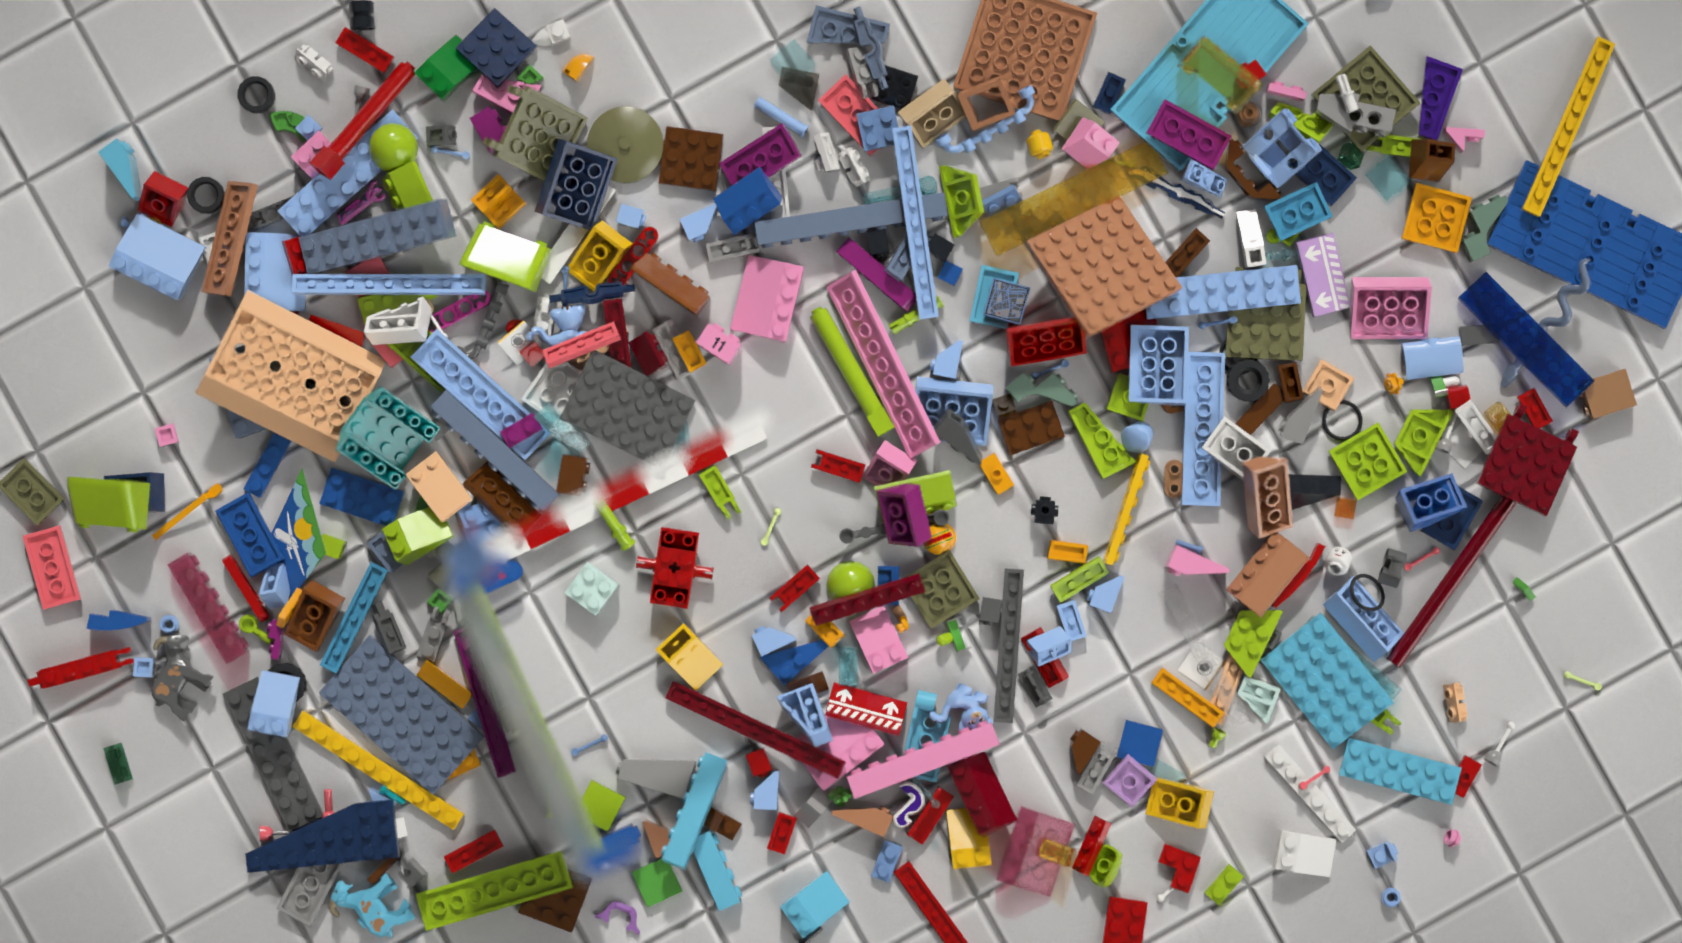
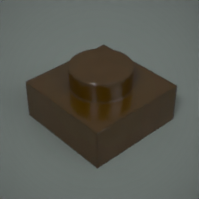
(1004, 406)

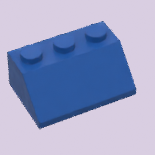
(747, 200)

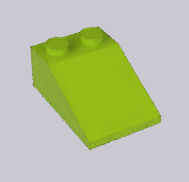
(416, 535)

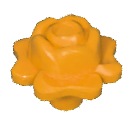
(1393, 383)

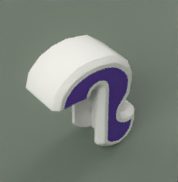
(911, 807)

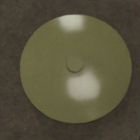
(631, 138)

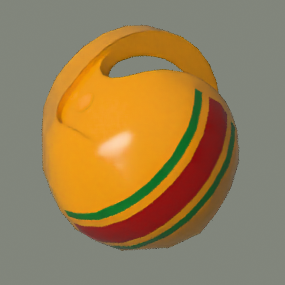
(942, 539)

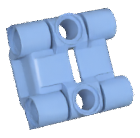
(1271, 158)

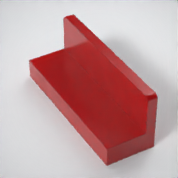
(929, 816)

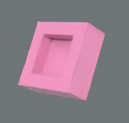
(166, 435)

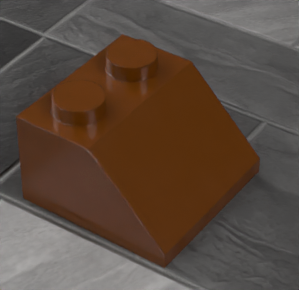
(572, 475)

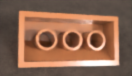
(1267, 495)
(1267, 574)

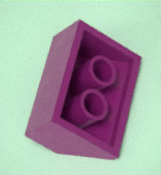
(904, 515)

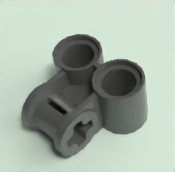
(1392, 568)

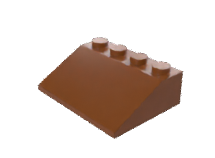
(671, 284)

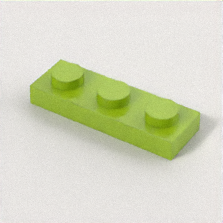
(1079, 579)

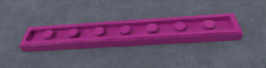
(485, 706)

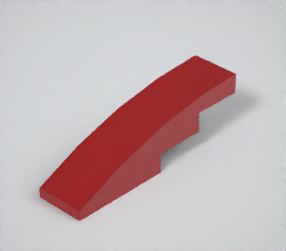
(1300, 576)

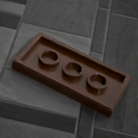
(499, 497)

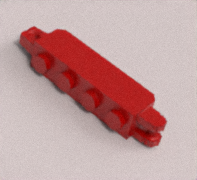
(80, 669)

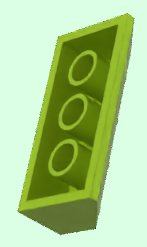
(406, 186)
(935, 488)

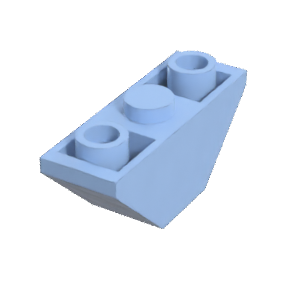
(1204, 179)

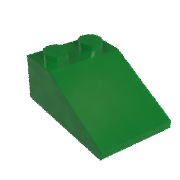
(445, 69)

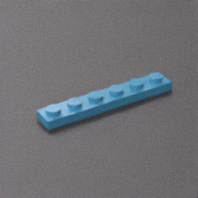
(354, 617)

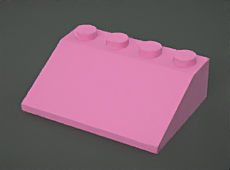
(767, 298)
(1390, 307)
(850, 743)

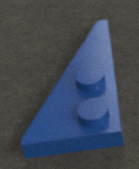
(790, 662)

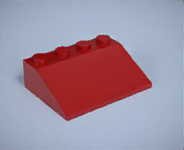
(1117, 340)
(1045, 341)

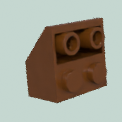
(1430, 159)

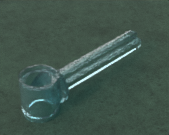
(894, 192)

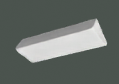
(664, 335)

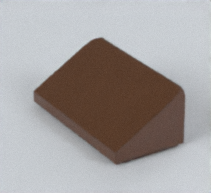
(1290, 382)
(818, 680)

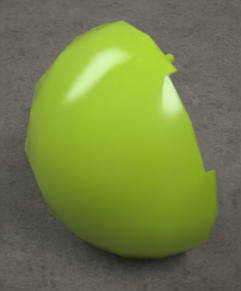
(393, 146)
(849, 578)

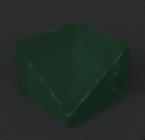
(1350, 156)

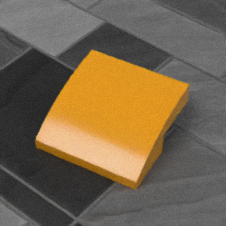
(498, 201)

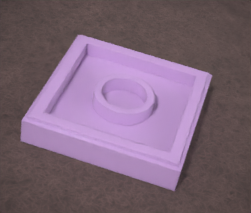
(1129, 780)

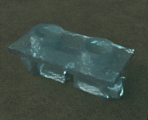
(848, 666)

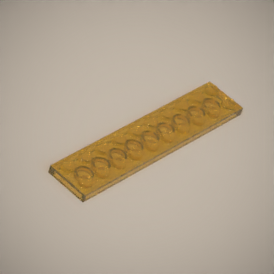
(1073, 197)

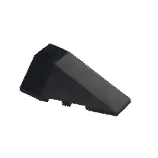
(1312, 489)

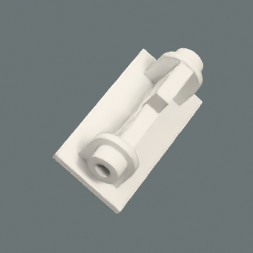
(306, 57)
(851, 158)

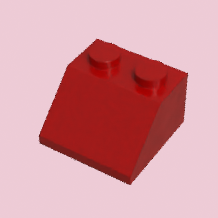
(162, 198)

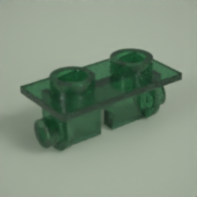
(118, 763)

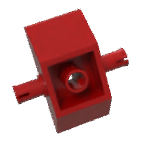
(670, 587)

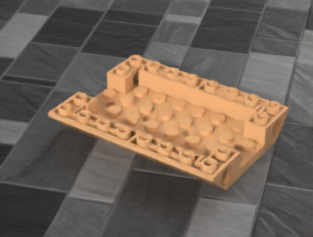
(280, 398)

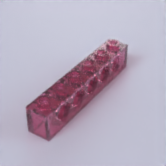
(179, 568)

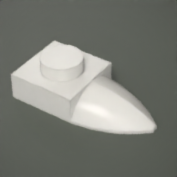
(552, 34)

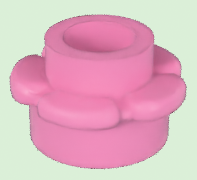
(1452, 838)

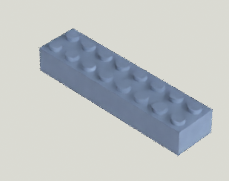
(377, 236)

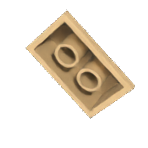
(933, 113)

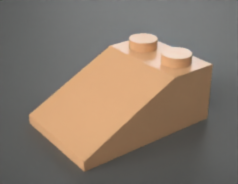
(439, 486)

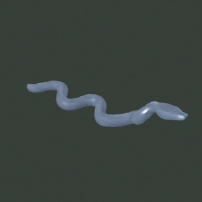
(1512, 370)

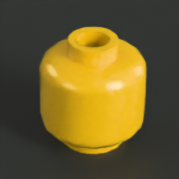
(1039, 144)

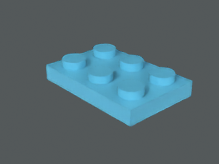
(982, 291)

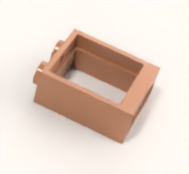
(1004, 87)

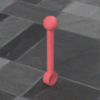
(1435, 550)
(1303, 785)

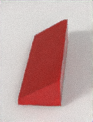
(350, 334)
(1053, 671)

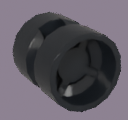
(362, 16)

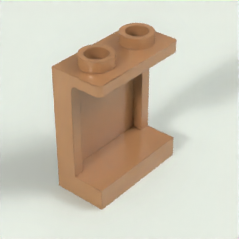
(1608, 395)

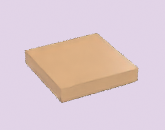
(1333, 383)

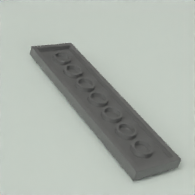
(275, 762)

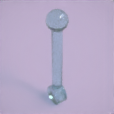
(935, 803)

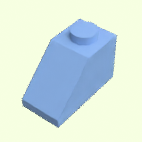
(698, 223)
(947, 361)
(275, 587)
(1105, 594)
(770, 639)
(766, 793)

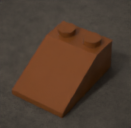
(314, 615)

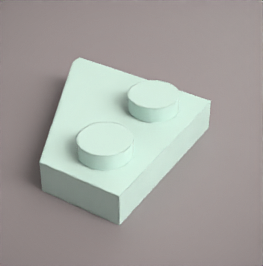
(1259, 696)

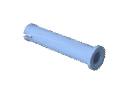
(781, 116)

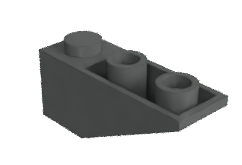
(956, 432)

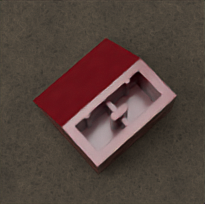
(647, 353)

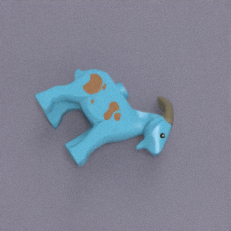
(370, 907)

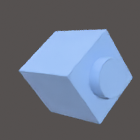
(631, 217)

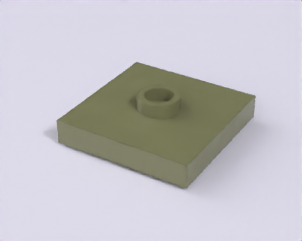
(1072, 117)

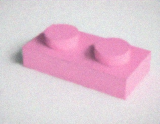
(1278, 88)

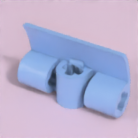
(1433, 357)

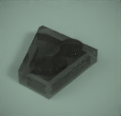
(800, 85)

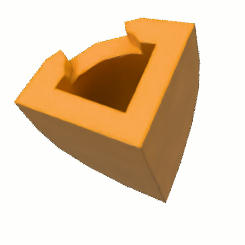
(577, 66)

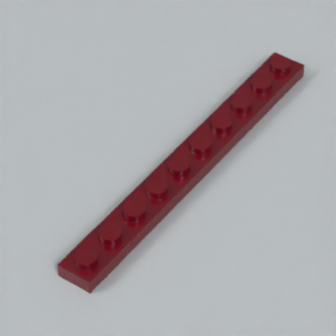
(755, 730)

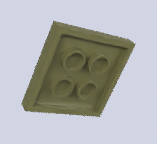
(945, 589)

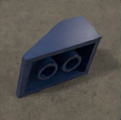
(157, 488)

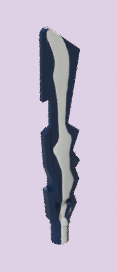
(1185, 196)

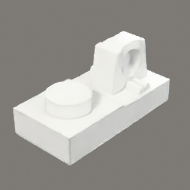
(828, 159)
(542, 315)

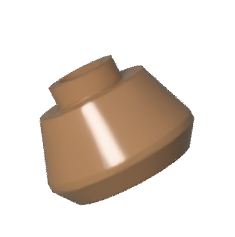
(1252, 118)

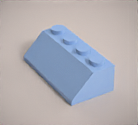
(1370, 630)

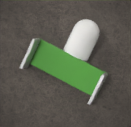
(1441, 384)

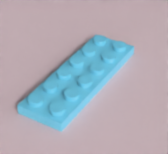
(1400, 771)

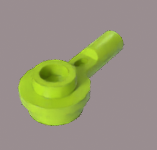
(249, 624)

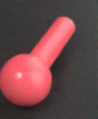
(328, 803)

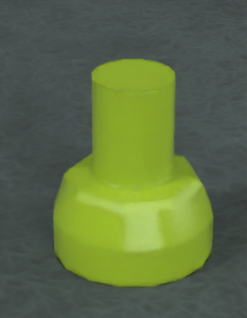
(1217, 734)

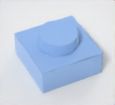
(308, 127)
(143, 667)

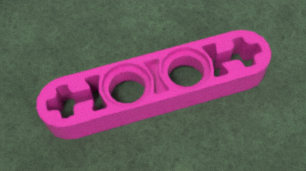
(458, 314)

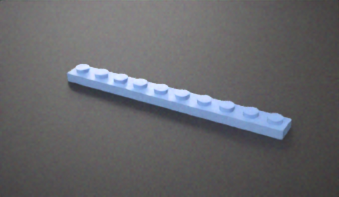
(915, 222)
(388, 284)

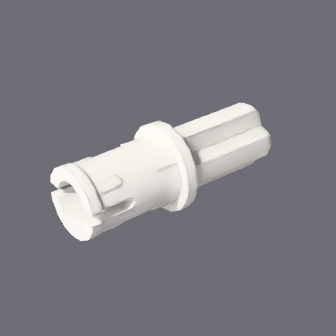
(1346, 93)

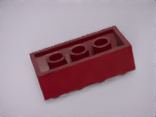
(982, 793)

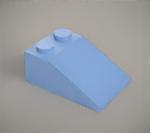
(274, 703)

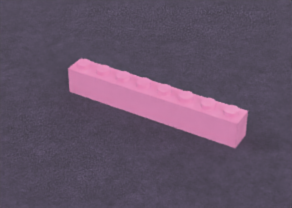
(923, 760)

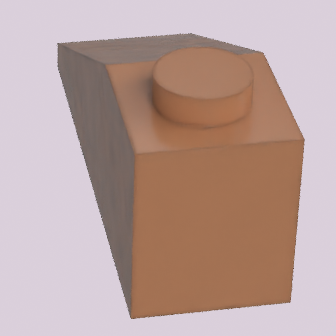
(870, 818)

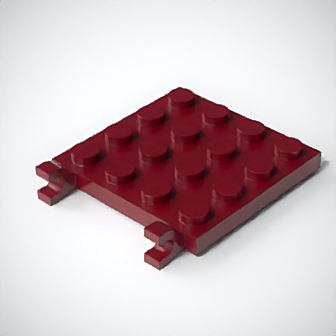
(1527, 463)

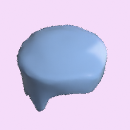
(1137, 436)

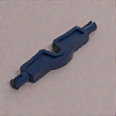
(582, 294)

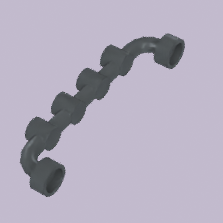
(488, 323)
(847, 535)

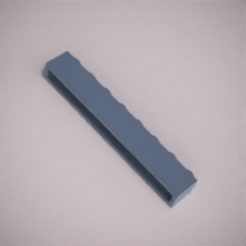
(494, 450)

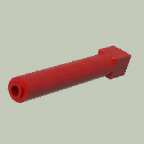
(330, 159)

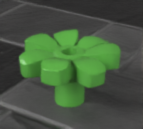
(839, 795)

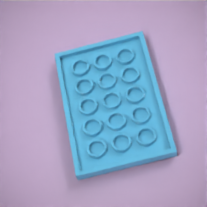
(1327, 680)

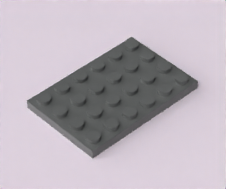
(626, 408)

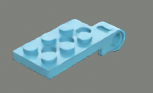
(923, 706)

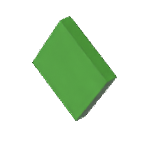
(656, 882)

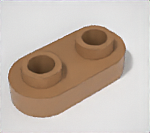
(1173, 478)

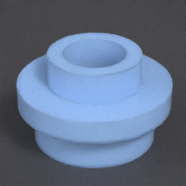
(162, 624)
(1397, 897)

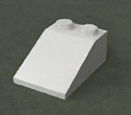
(1233, 446)
(1304, 853)

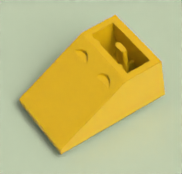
(689, 656)

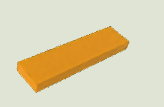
(1187, 697)

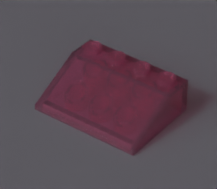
(1020, 861)

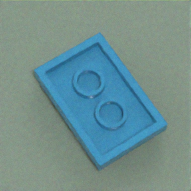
(1298, 211)

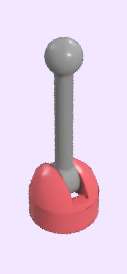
(267, 833)

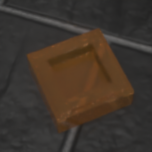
(1345, 508)

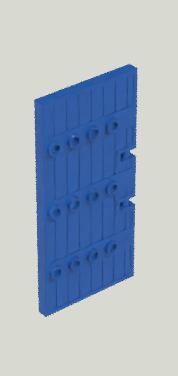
(1627, 266)

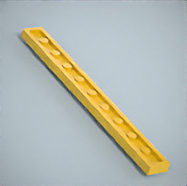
(1568, 126)
(378, 770)

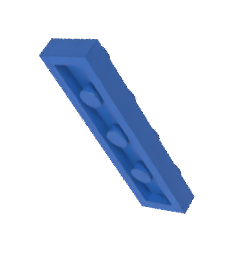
(267, 465)

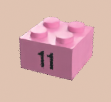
(719, 344)

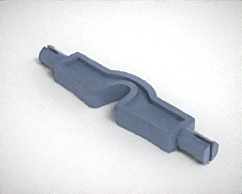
(867, 38)

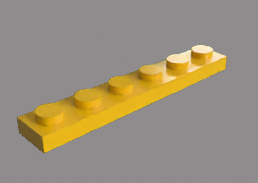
(1129, 502)

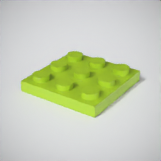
(1367, 461)

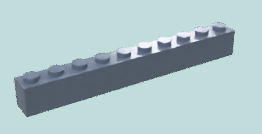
(843, 221)

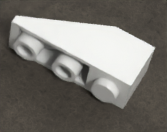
(1251, 239)

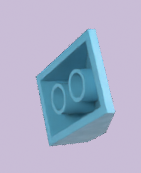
(123, 164)
(814, 904)

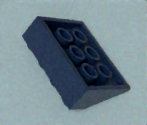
(575, 184)

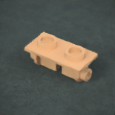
(1455, 711)

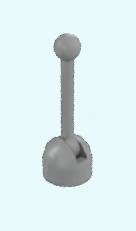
(360, 93)

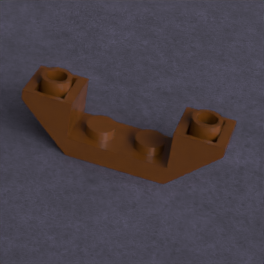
(1267, 193)

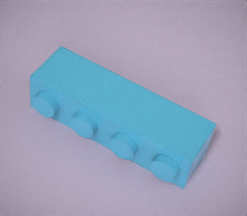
(715, 871)

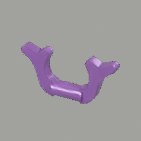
(622, 907)

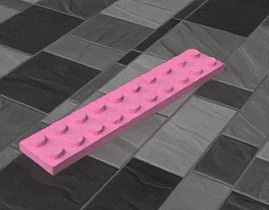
(883, 364)

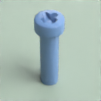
(1189, 546)

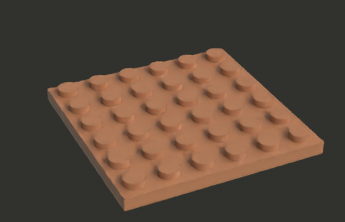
(1027, 45)
(1103, 266)

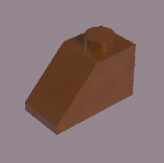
(1083, 748)

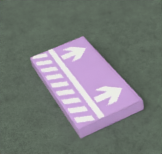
(1323, 274)

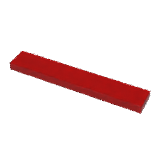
(929, 904)

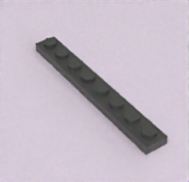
(1008, 645)

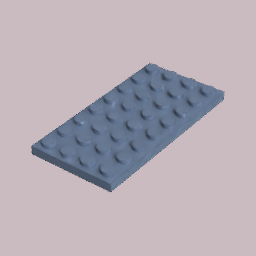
(401, 714)

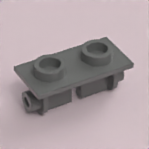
(1035, 686)

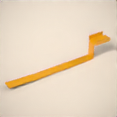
(212, 492)

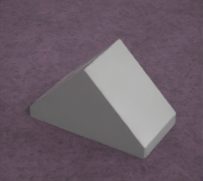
(813, 807)

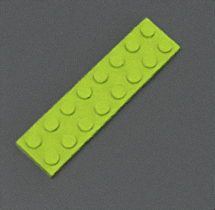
(494, 890)

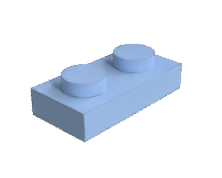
(1071, 620)

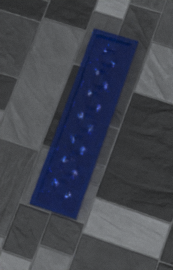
(1526, 339)

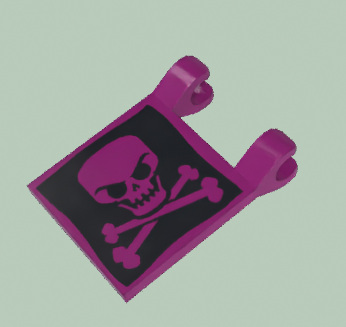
(360, 203)

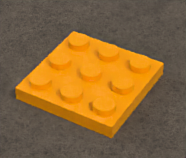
(1436, 218)

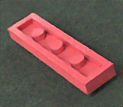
(581, 344)

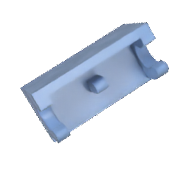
(1049, 646)

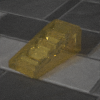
(1490, 412)

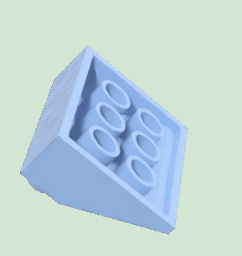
(157, 257)
(269, 271)
(1158, 364)
(966, 399)

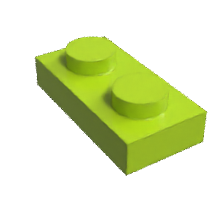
(1223, 884)

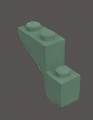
(1482, 218)
(1050, 388)

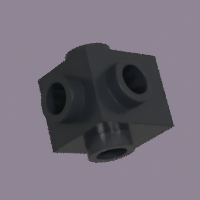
(1040, 517)

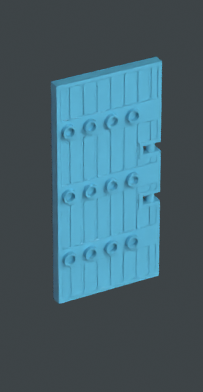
(1241, 29)

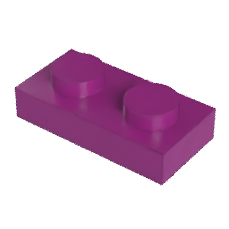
(521, 430)

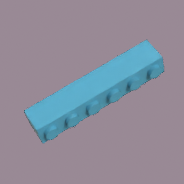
(695, 810)

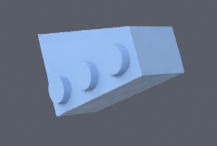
(807, 713)

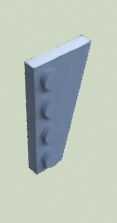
(839, 27)

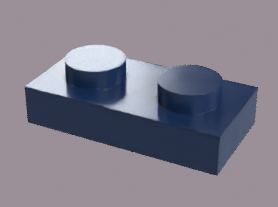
(1109, 93)

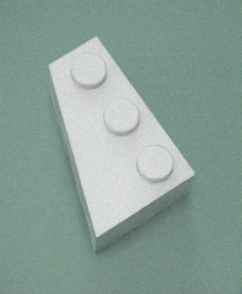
(399, 325)

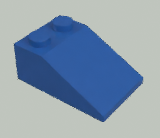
(1430, 502)

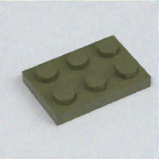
(31, 491)

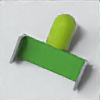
(954, 636)

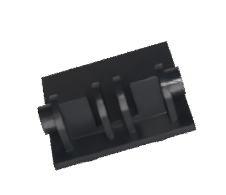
(899, 90)

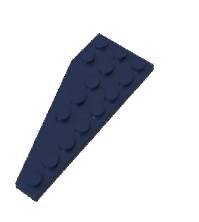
(349, 835)

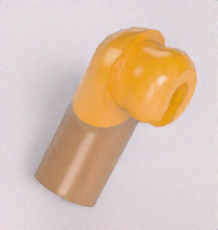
(902, 618)

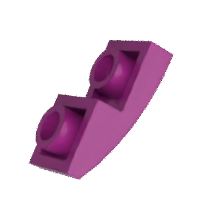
(275, 633)

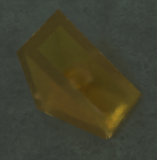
(1057, 852)

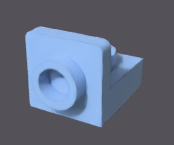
(1382, 854)

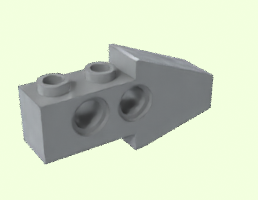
(1333, 110)

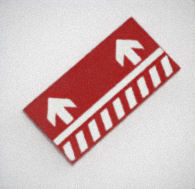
(866, 709)

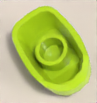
(1106, 866)

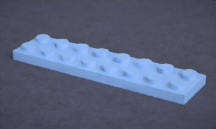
(325, 196)
(1230, 292)
(474, 389)
(1201, 416)

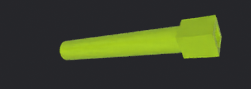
(851, 371)

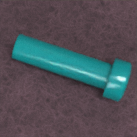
(383, 790)

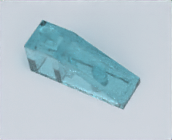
(561, 430)

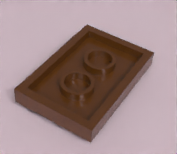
(1031, 428)

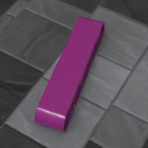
(875, 273)

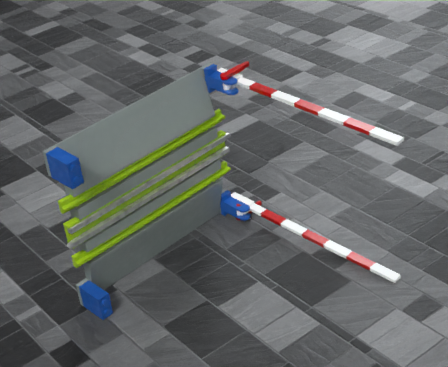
(501, 667)

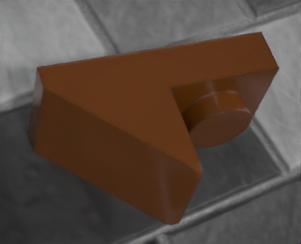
(722, 823)

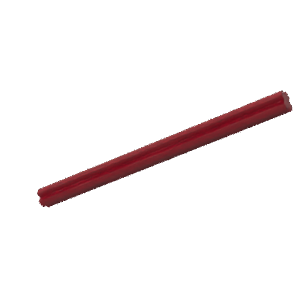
(1451, 581)

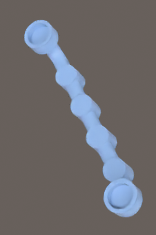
(985, 134)

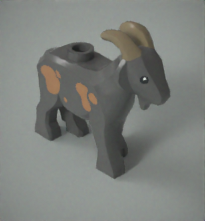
(175, 675)

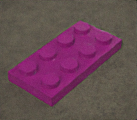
(1188, 134)
(769, 152)

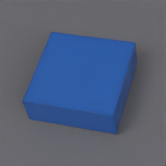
(950, 273)

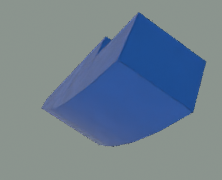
(116, 620)

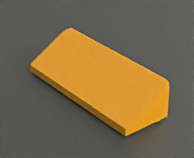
(444, 684)

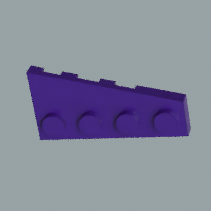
(1437, 93)

